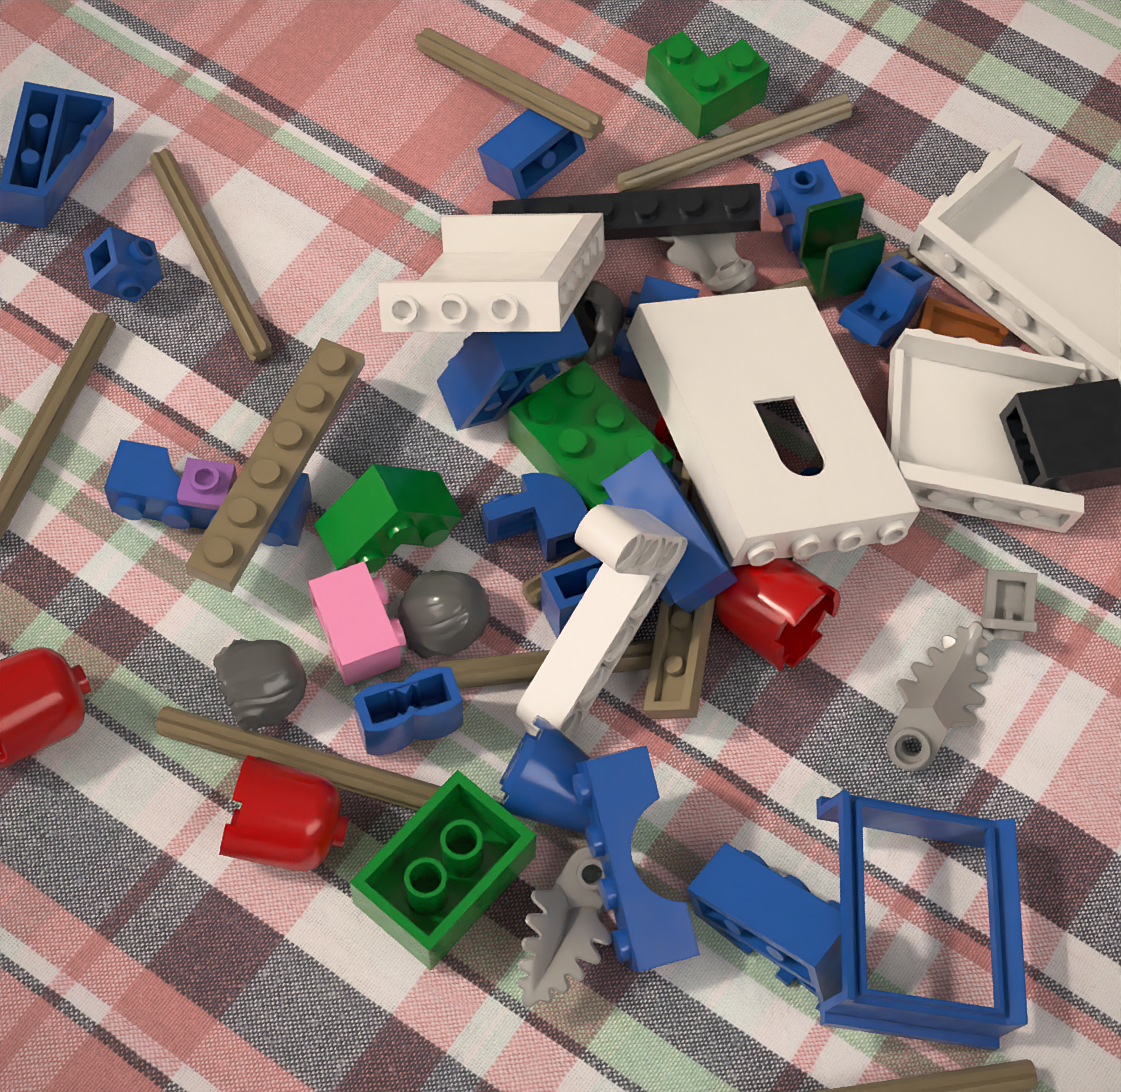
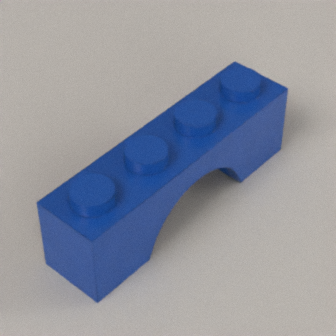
(147, 487)
(616, 794)

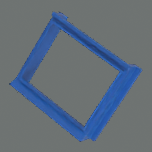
(912, 1015)

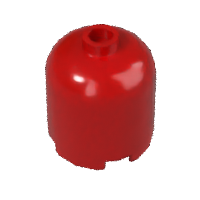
(777, 610)
(38, 702)
(284, 817)

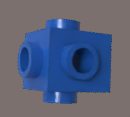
(122, 264)

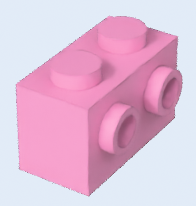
(356, 623)

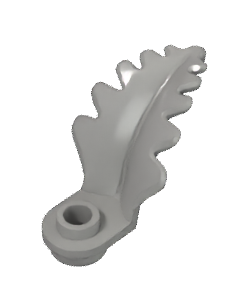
(714, 260)
(939, 697)
(564, 931)

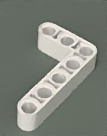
(636, 565)

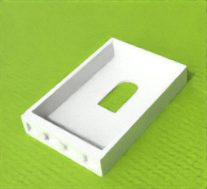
(741, 349)

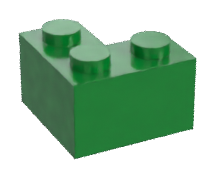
(706, 89)
(384, 511)

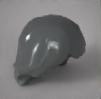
(600, 319)
(443, 613)
(260, 681)

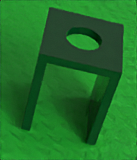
(833, 254)

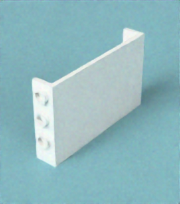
(1029, 264)
(499, 275)

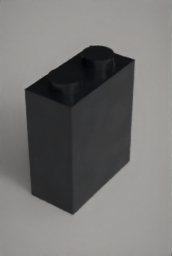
(1067, 435)

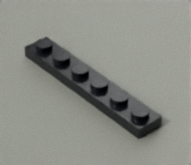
(656, 211)

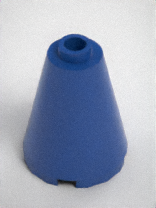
(540, 780)

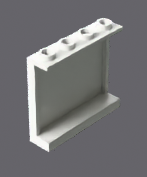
(950, 432)

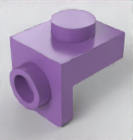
(205, 483)

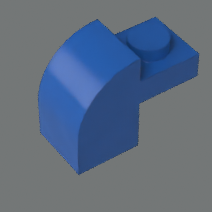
(887, 303)
(544, 505)

